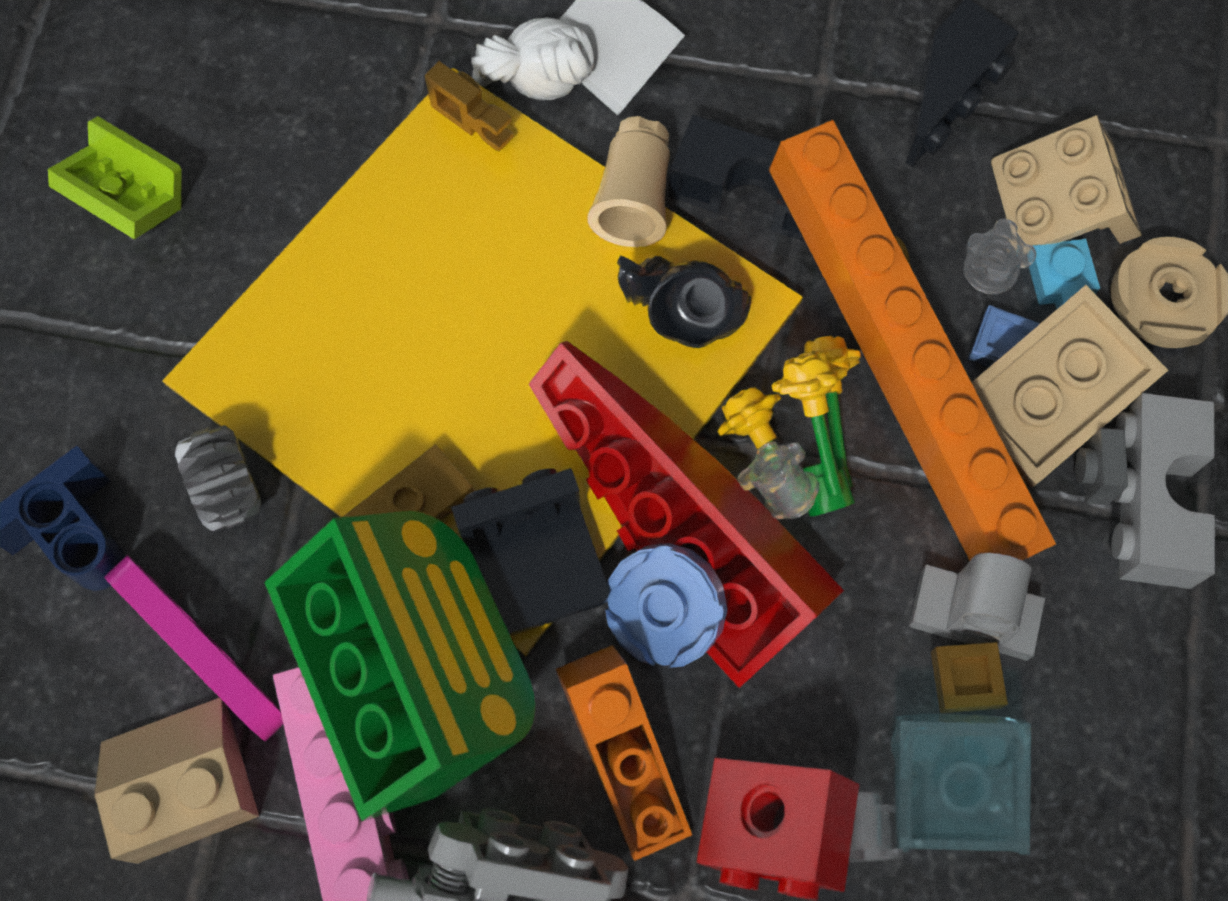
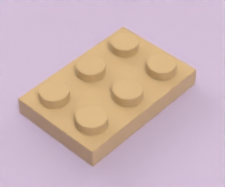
(1064, 383)

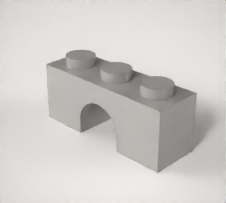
(1155, 535)

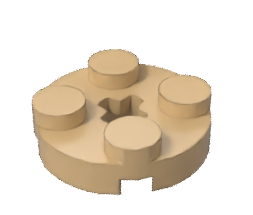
(1153, 317)

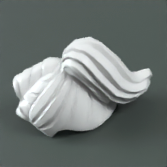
(538, 59)

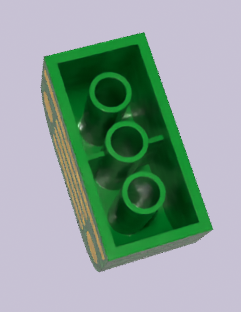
(402, 656)

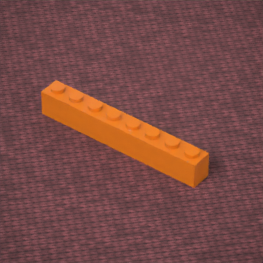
(907, 347)

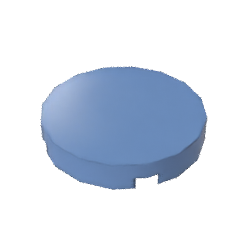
(666, 605)

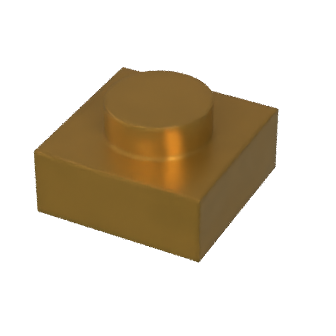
(968, 677)

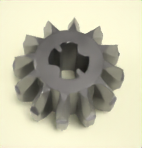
(217, 478)

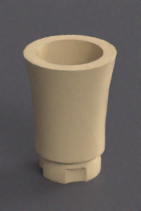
(633, 185)

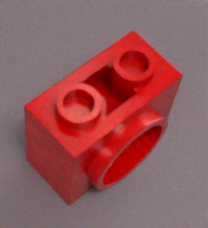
(803, 851)

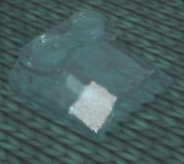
(962, 782)

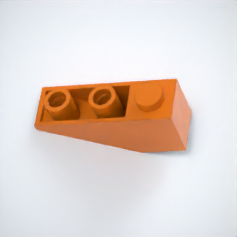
(624, 751)

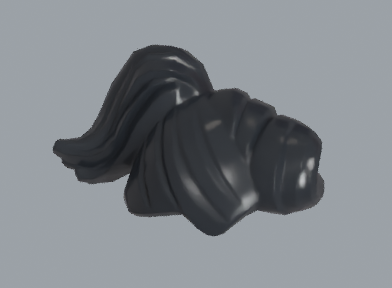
(687, 300)

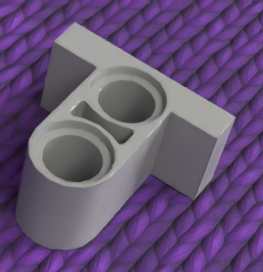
(981, 604)

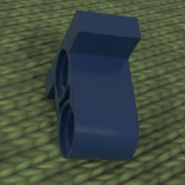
(75, 531)

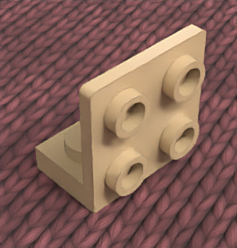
(1066, 186)

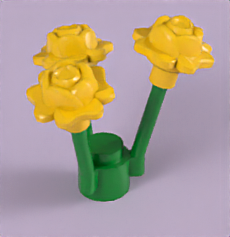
(815, 381)

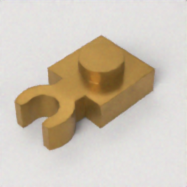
(460, 101)

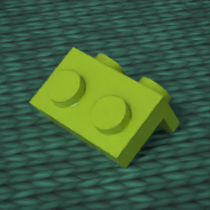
(119, 180)

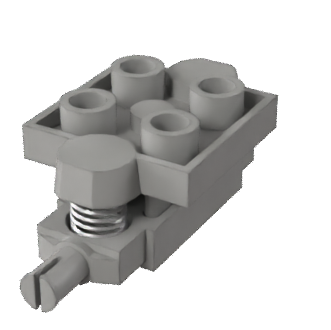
(507, 860)

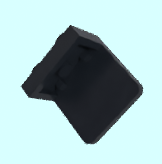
(533, 549)

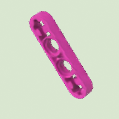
(196, 648)

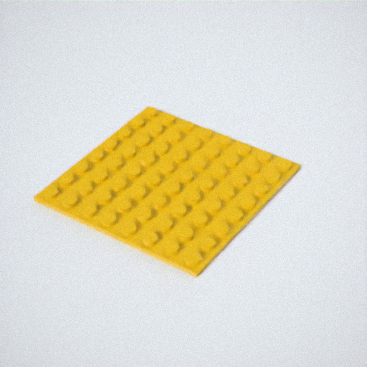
(433, 306)

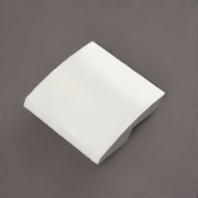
(626, 44)

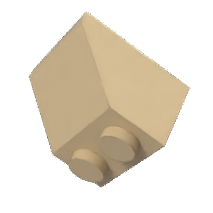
(172, 783)

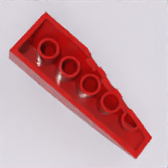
(679, 494)

